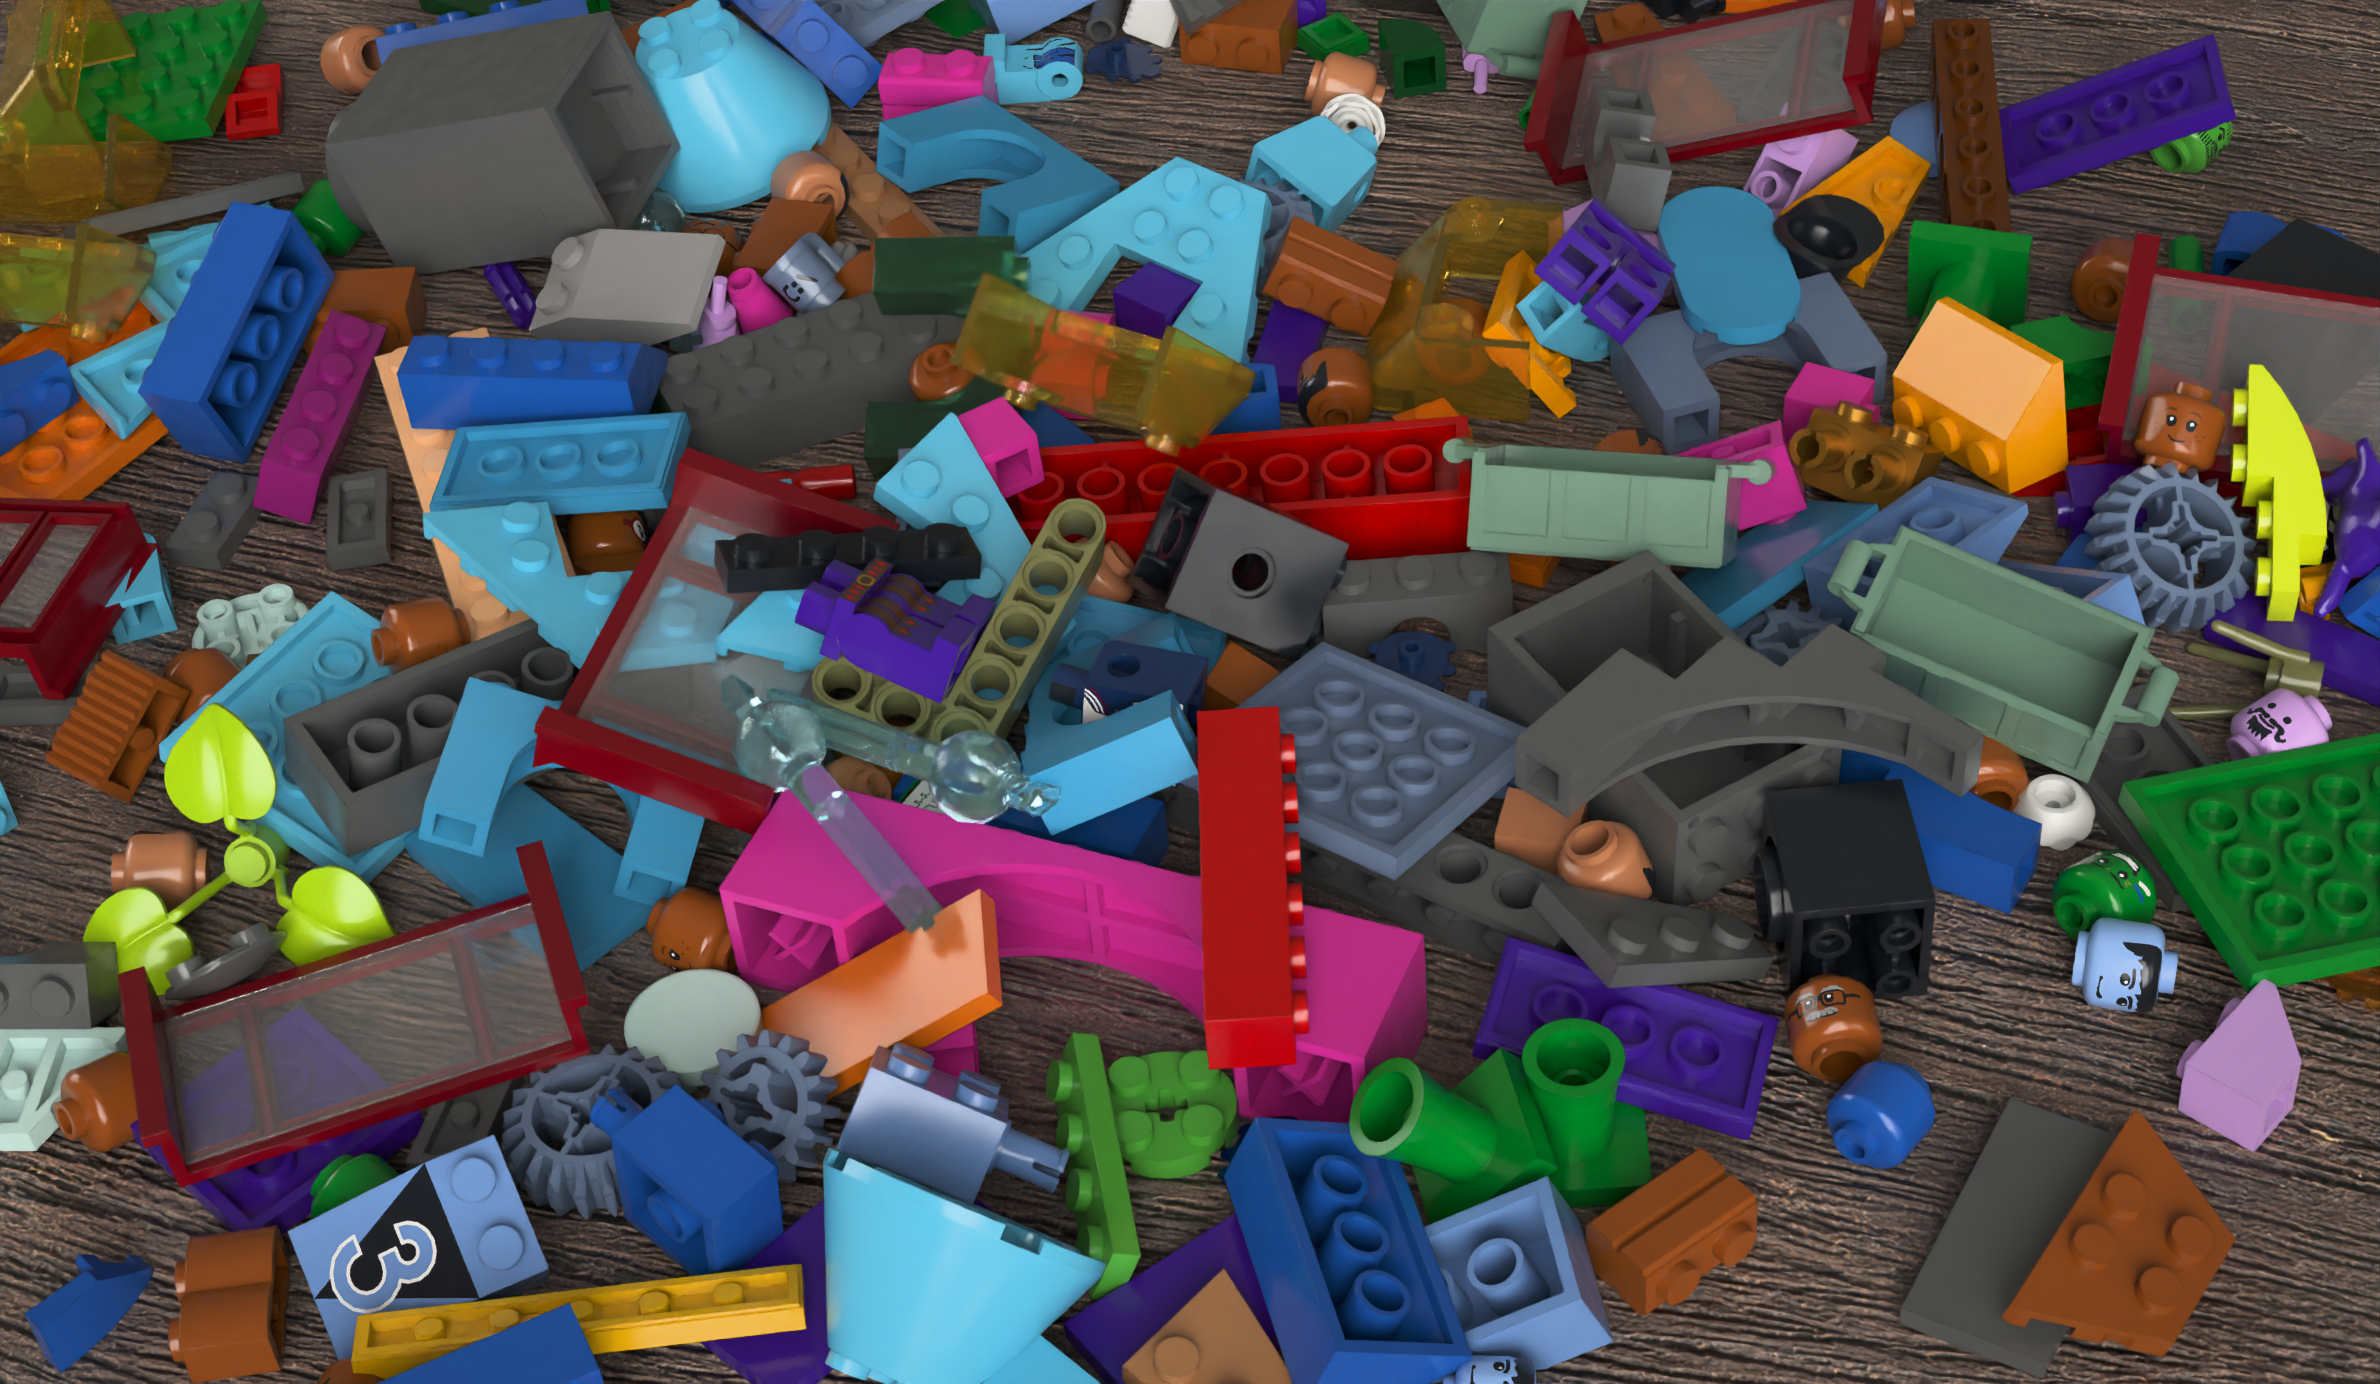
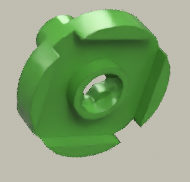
(1171, 1080)

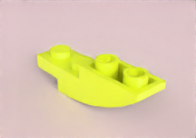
(2284, 485)

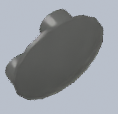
(249, 954)

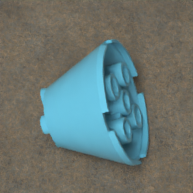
(730, 104)
(932, 1282)

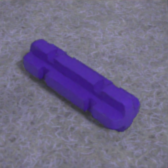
(512, 292)

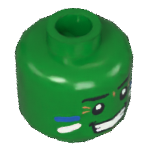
(2102, 887)

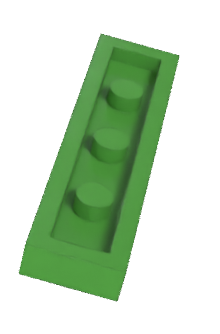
(1095, 1164)

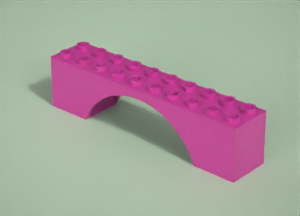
(805, 910)

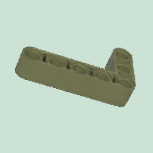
(993, 661)

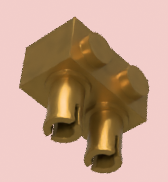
(1860, 458)

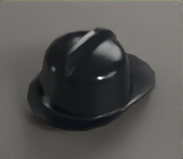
(1828, 235)

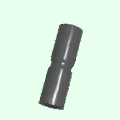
(1104, 20)

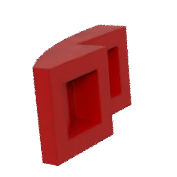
(256, 103)

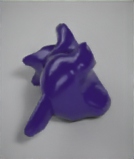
(2357, 528)

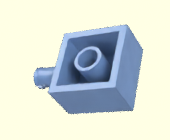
(941, 1127)

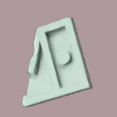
(32, 1075)

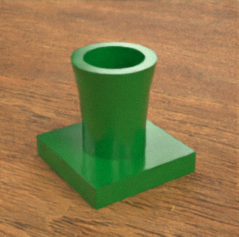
(1970, 266)
(1593, 1137)
(1459, 1140)

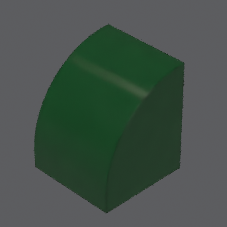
(1411, 57)

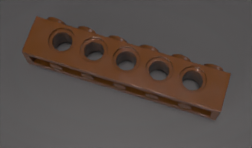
(1967, 125)

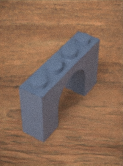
(1666, 359)

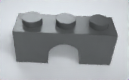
(1620, 160)
(1455, 588)
(59, 986)

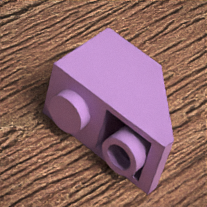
(1798, 165)
(2245, 1071)

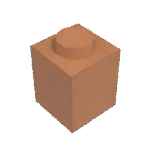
(1534, 829)

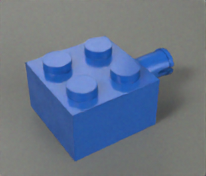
(691, 1180)

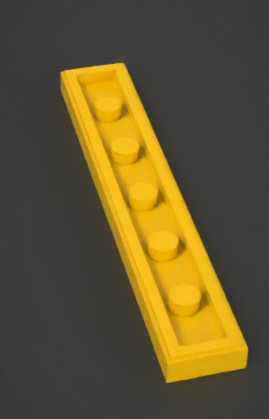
(609, 1316)

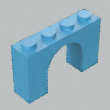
(979, 139)
(495, 748)
(1116, 756)

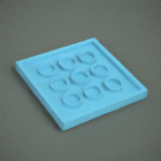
(307, 665)

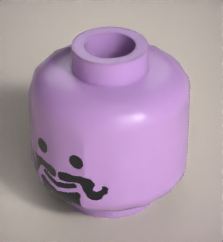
(2278, 724)

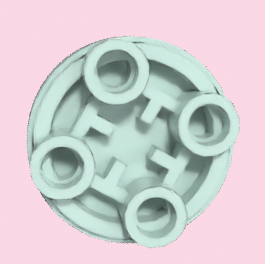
(247, 622)
(690, 1019)

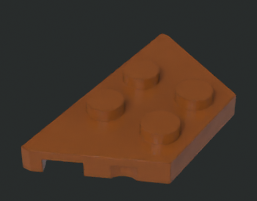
(2128, 1250)

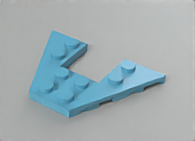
(1182, 222)
(114, 375)
(930, 485)
(523, 568)

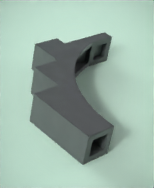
(1732, 696)

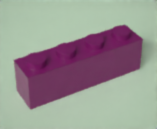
(319, 417)

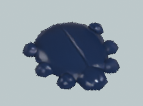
(1123, 60)
(1416, 656)

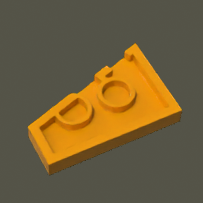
(1886, 183)
(1506, 323)

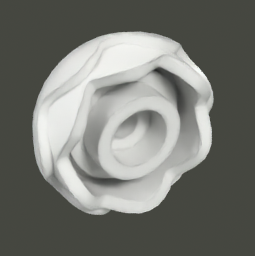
(1356, 109)
(2060, 806)

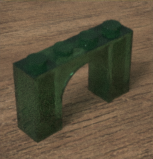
(933, 279)

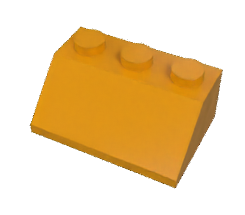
(1984, 397)

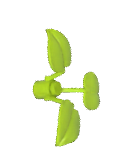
(228, 774)

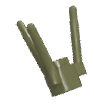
(2284, 669)

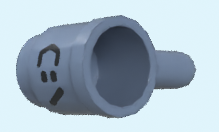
(807, 274)

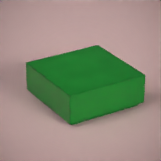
(1331, 35)

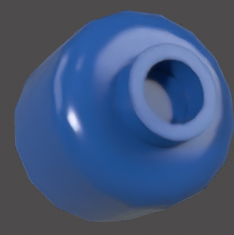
(1882, 1112)

